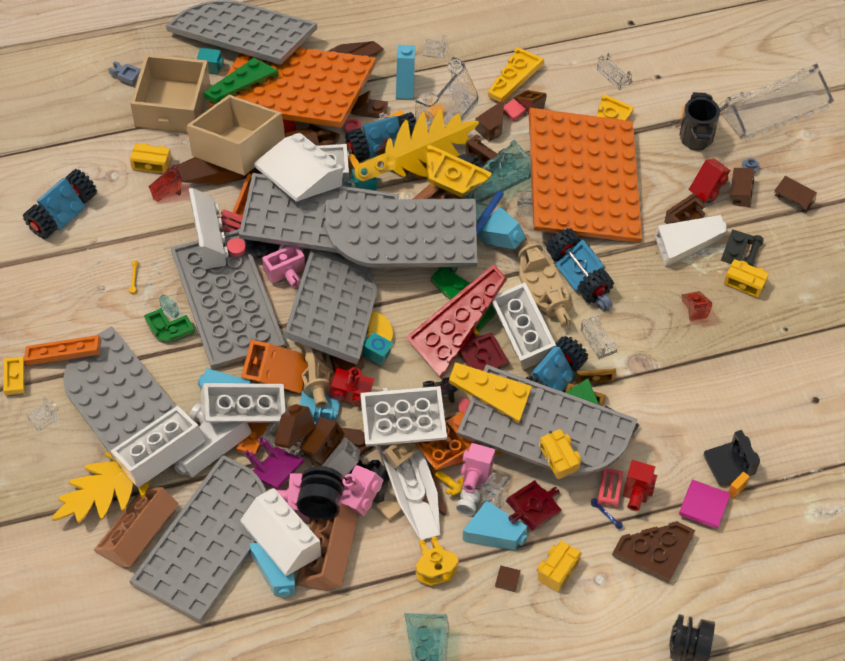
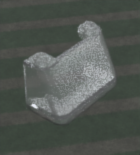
(456, 97)

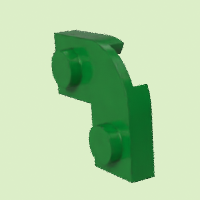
(166, 330)

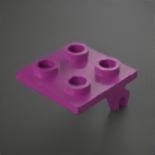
(276, 467)

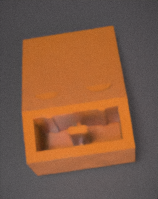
(274, 365)
(449, 451)

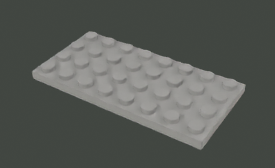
(226, 303)

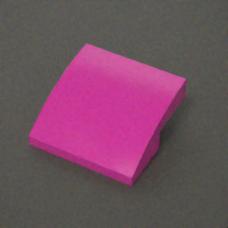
(704, 504)

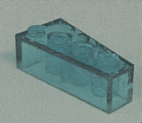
(507, 170)
(427, 636)

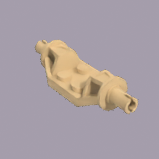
(544, 281)
(318, 374)

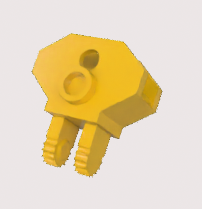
(435, 563)

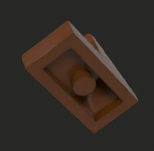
(531, 99)
(369, 108)

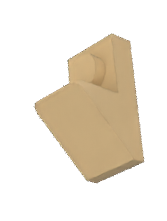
(398, 453)

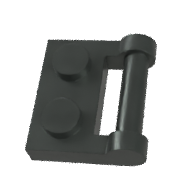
(736, 246)

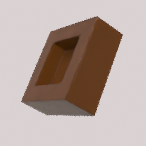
(507, 578)

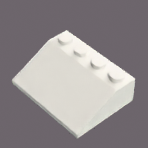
(300, 168)
(403, 416)

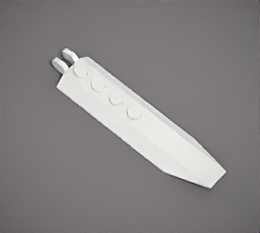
(410, 484)

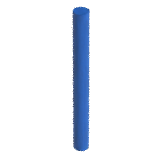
(489, 210)

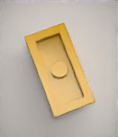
(14, 375)

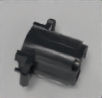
(699, 121)

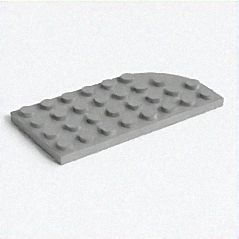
(243, 29)
(279, 219)
(404, 232)
(332, 306)
(114, 392)
(595, 431)
(203, 542)

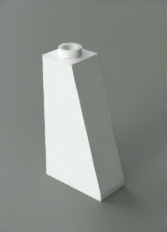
(688, 237)
(218, 440)

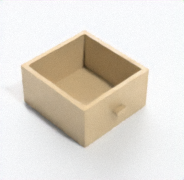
(169, 92)
(235, 134)

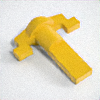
(457, 488)

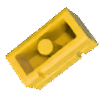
(150, 158)
(746, 278)
(559, 453)
(558, 566)

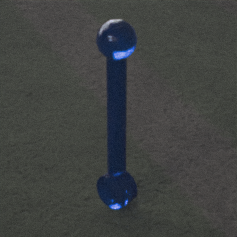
(618, 524)

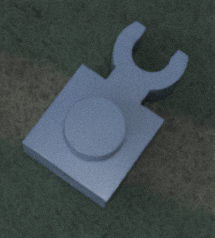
(126, 74)

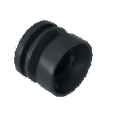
(320, 493)
(691, 639)

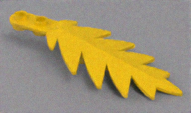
(411, 150)
(98, 489)

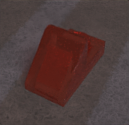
(166, 183)
(698, 305)

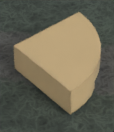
(389, 509)

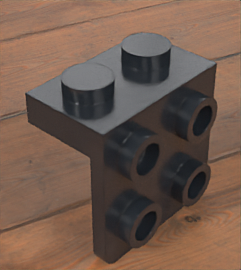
(732, 459)

